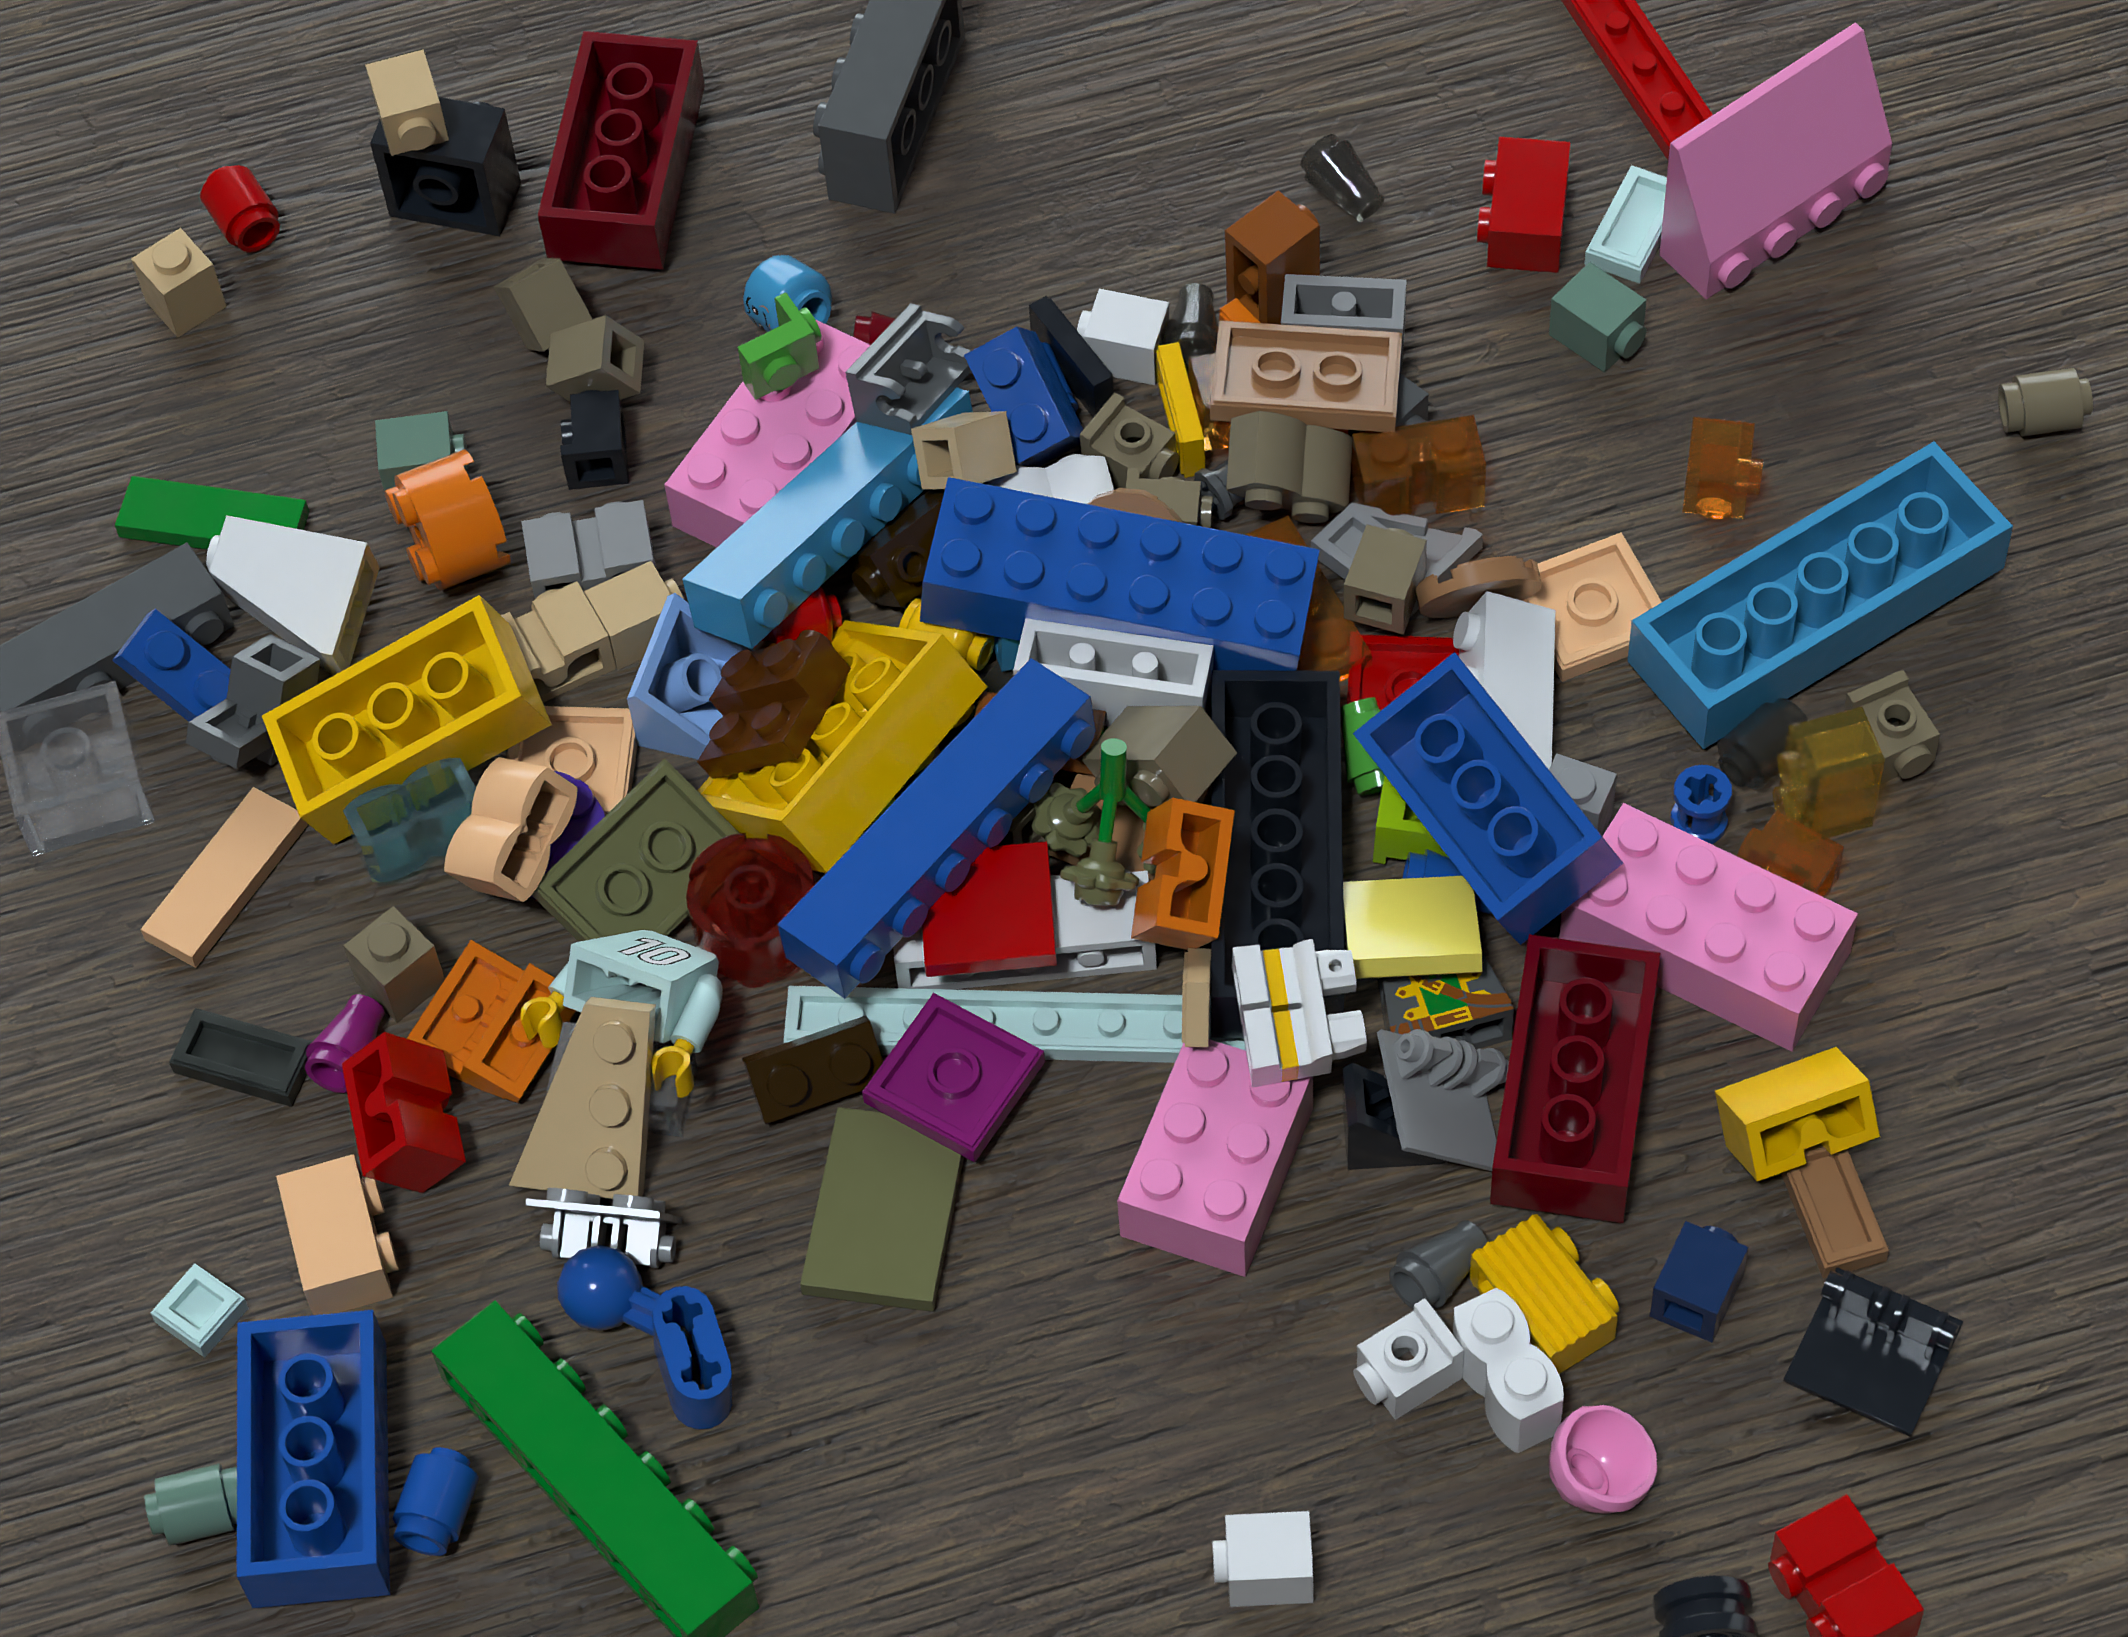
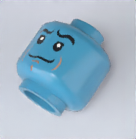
(788, 275)

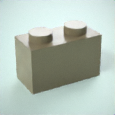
(1168, 752)

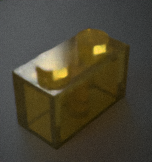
(1830, 773)

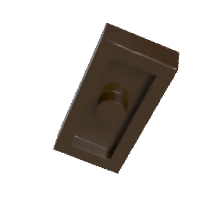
(813, 1069)

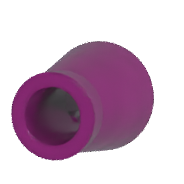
(342, 1038)

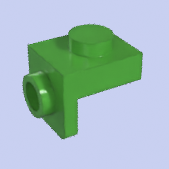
(782, 354)

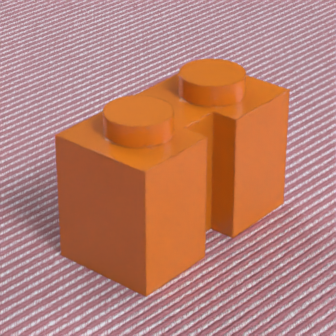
(1191, 860)

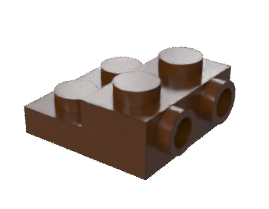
(771, 703)

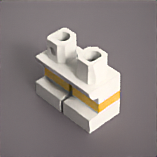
(1285, 1010)

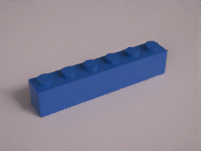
(938, 829)

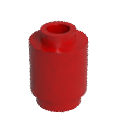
(240, 208)

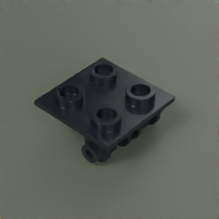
(1873, 1351)

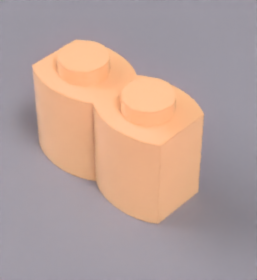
(510, 829)

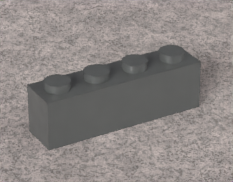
(80, 642)

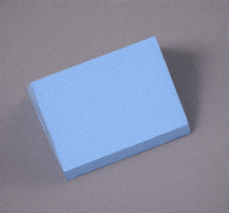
(675, 683)

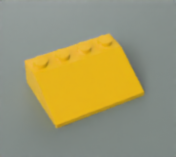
(875, 735)

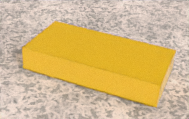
(1180, 408)

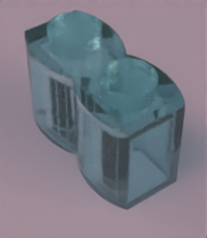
(408, 822)

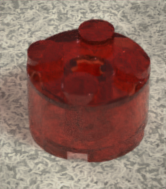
(738, 898)

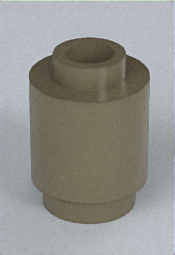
(2044, 402)

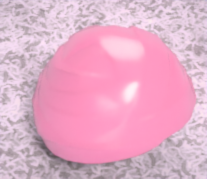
(1602, 1460)

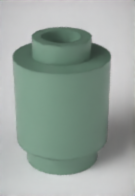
(193, 1504)

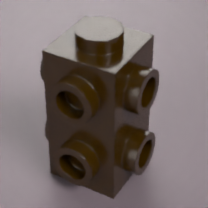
(895, 559)

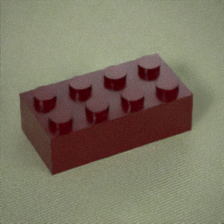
(622, 150)
(1575, 1079)

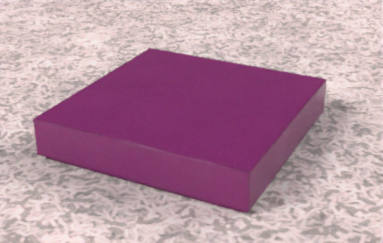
(953, 1077)

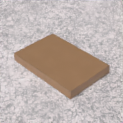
(1307, 373)

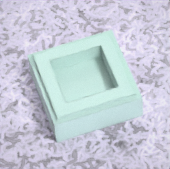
(199, 1310)

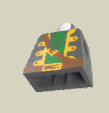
(1449, 1005)

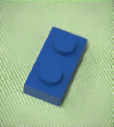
(174, 666)

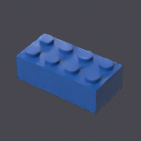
(1487, 799)
(312, 1459)

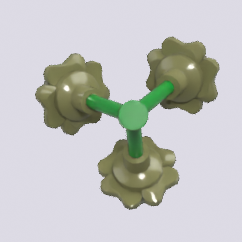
(1071, 820)

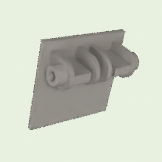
(1442, 1095)
(578, 1209)

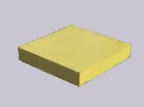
(1412, 927)

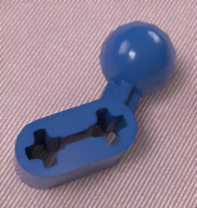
(605, 1290)

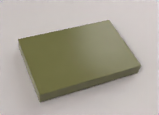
(635, 861)
(881, 1214)

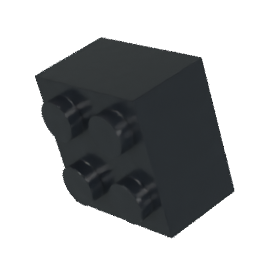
(455, 182)

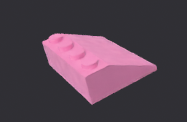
(1775, 165)

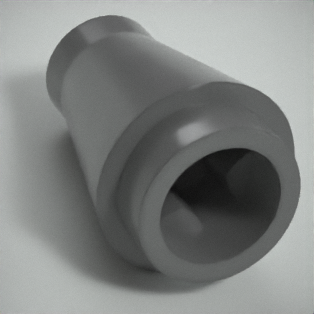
(1436, 1265)

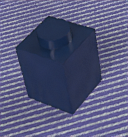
(1699, 1280)

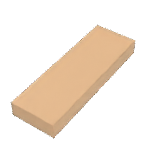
(224, 877)

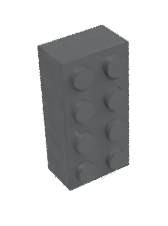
(886, 98)

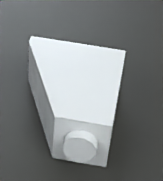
(297, 584)

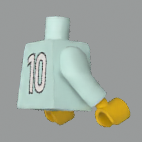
(638, 969)

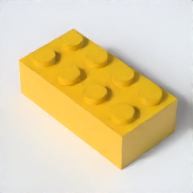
(420, 700)

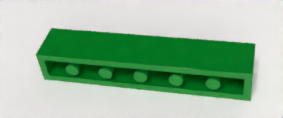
(596, 1477)

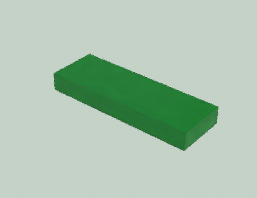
(196, 513)

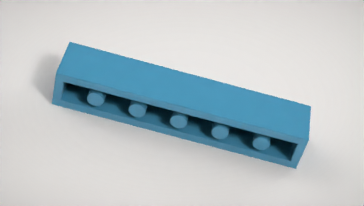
(808, 530)

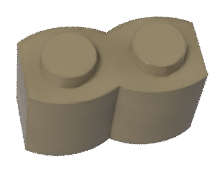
(1289, 465)

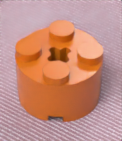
(449, 521)

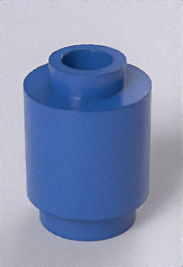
(434, 1501)

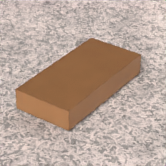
(1835, 1212)

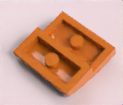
(480, 1022)

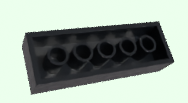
(1286, 822)

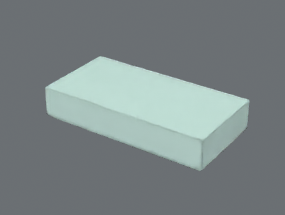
(1630, 227)

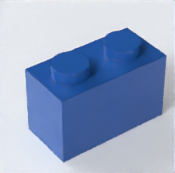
(1022, 381)

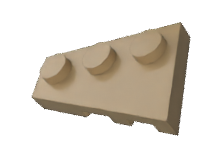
(597, 1106)

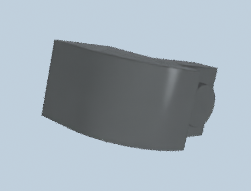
(258, 682)

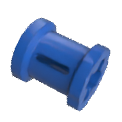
(1693, 800)

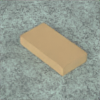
(1196, 997)

